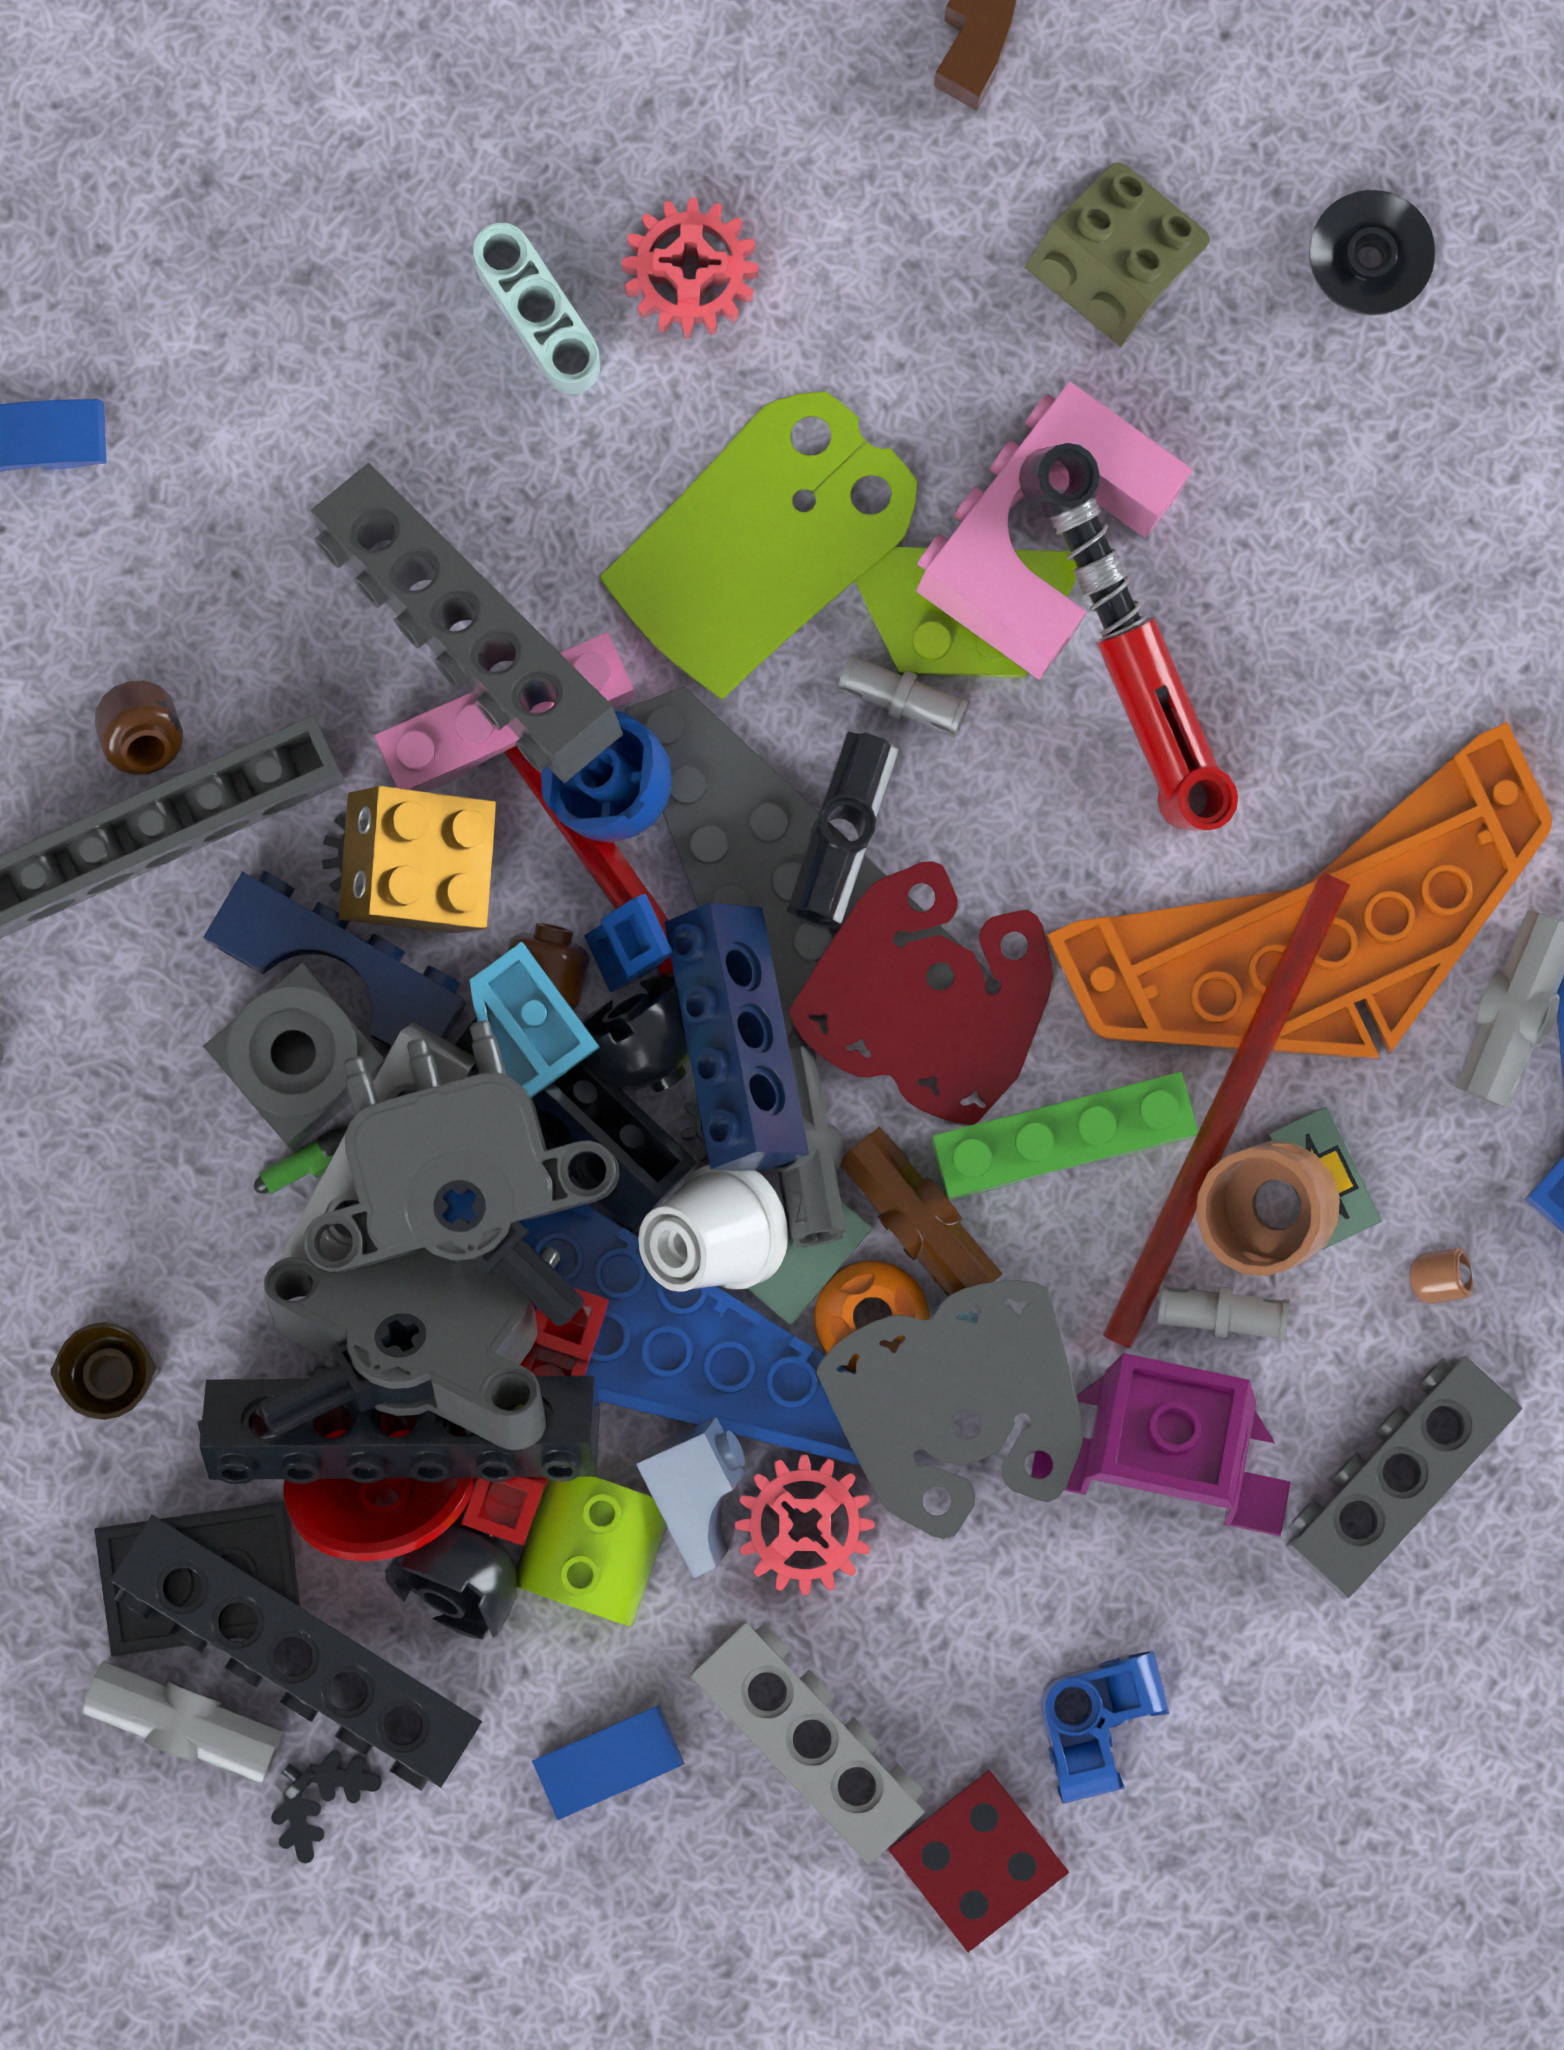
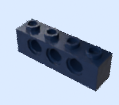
(736, 1038)

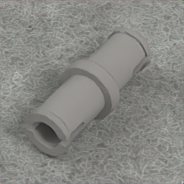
(903, 695)
(1223, 1312)

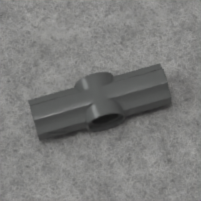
(810, 1182)

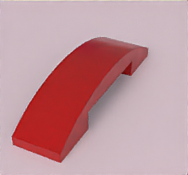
(510, 1506)

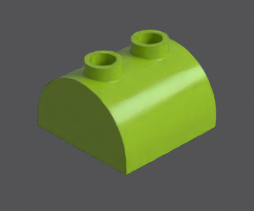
(592, 1547)

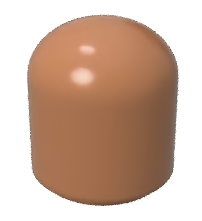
(1437, 1276)

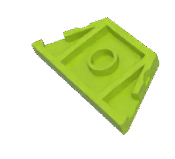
(927, 638)

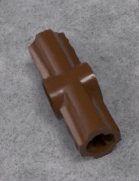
(918, 1214)

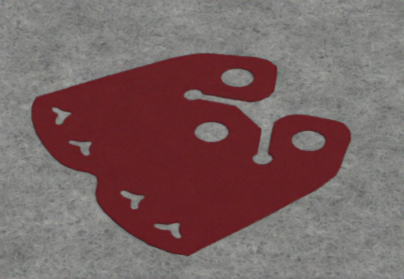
(907, 1026)

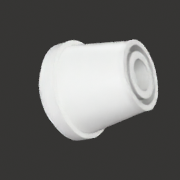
(715, 1232)

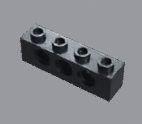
(593, 1109)

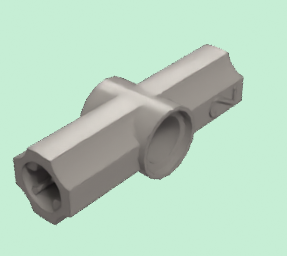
(1516, 1011)
(182, 1722)

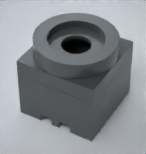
(291, 1055)

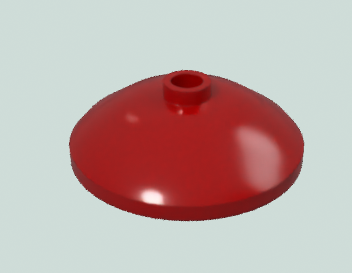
(374, 1518)

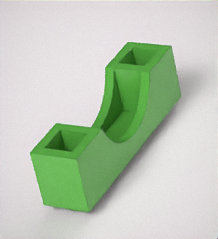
(1064, 1136)

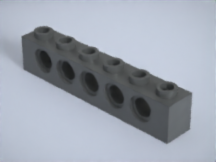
(372, 511)
(165, 823)

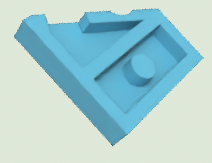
(531, 1020)

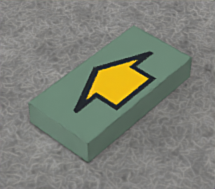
(1320, 1136)

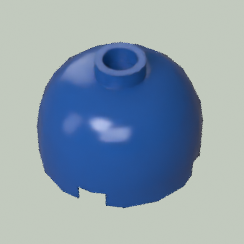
(618, 790)

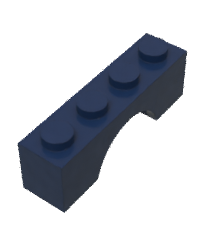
(267, 927)

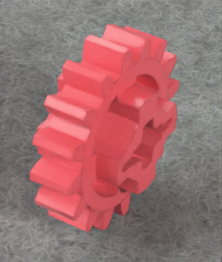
(664, 264)
(825, 1503)

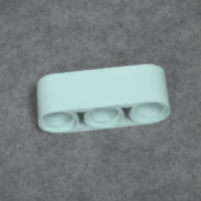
(533, 279)

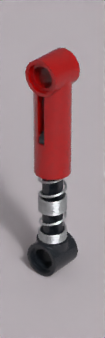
(1132, 645)

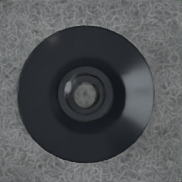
(1380, 222)

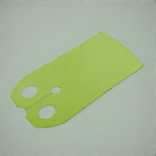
(737, 563)

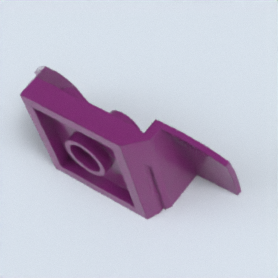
(1177, 1437)

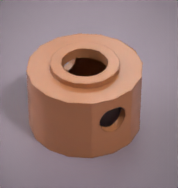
(1229, 1212)

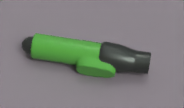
(309, 1159)

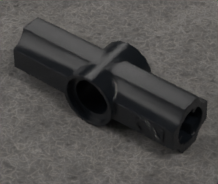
(834, 864)

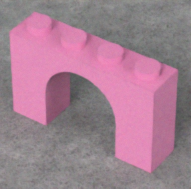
(978, 571)

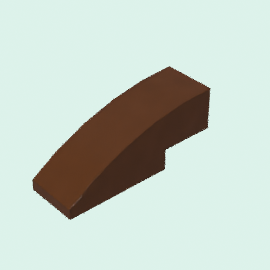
(977, 48)

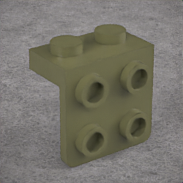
(1117, 251)

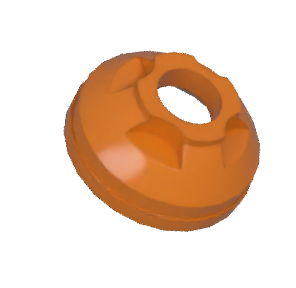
(858, 1282)

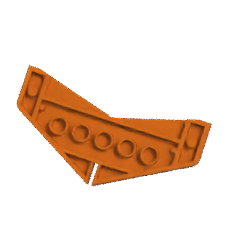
(1411, 910)

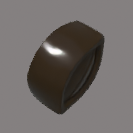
(103, 1371)

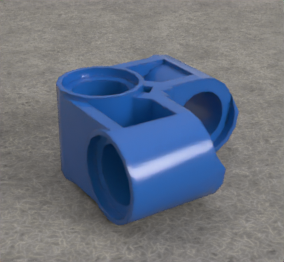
(1114, 1695)

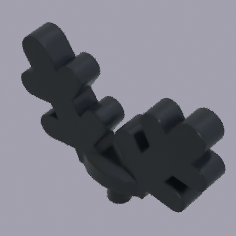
(326, 1776)

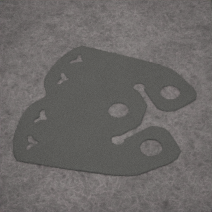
(949, 1367)

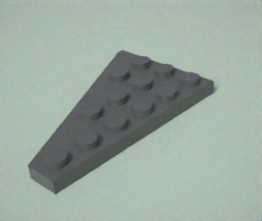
(747, 837)

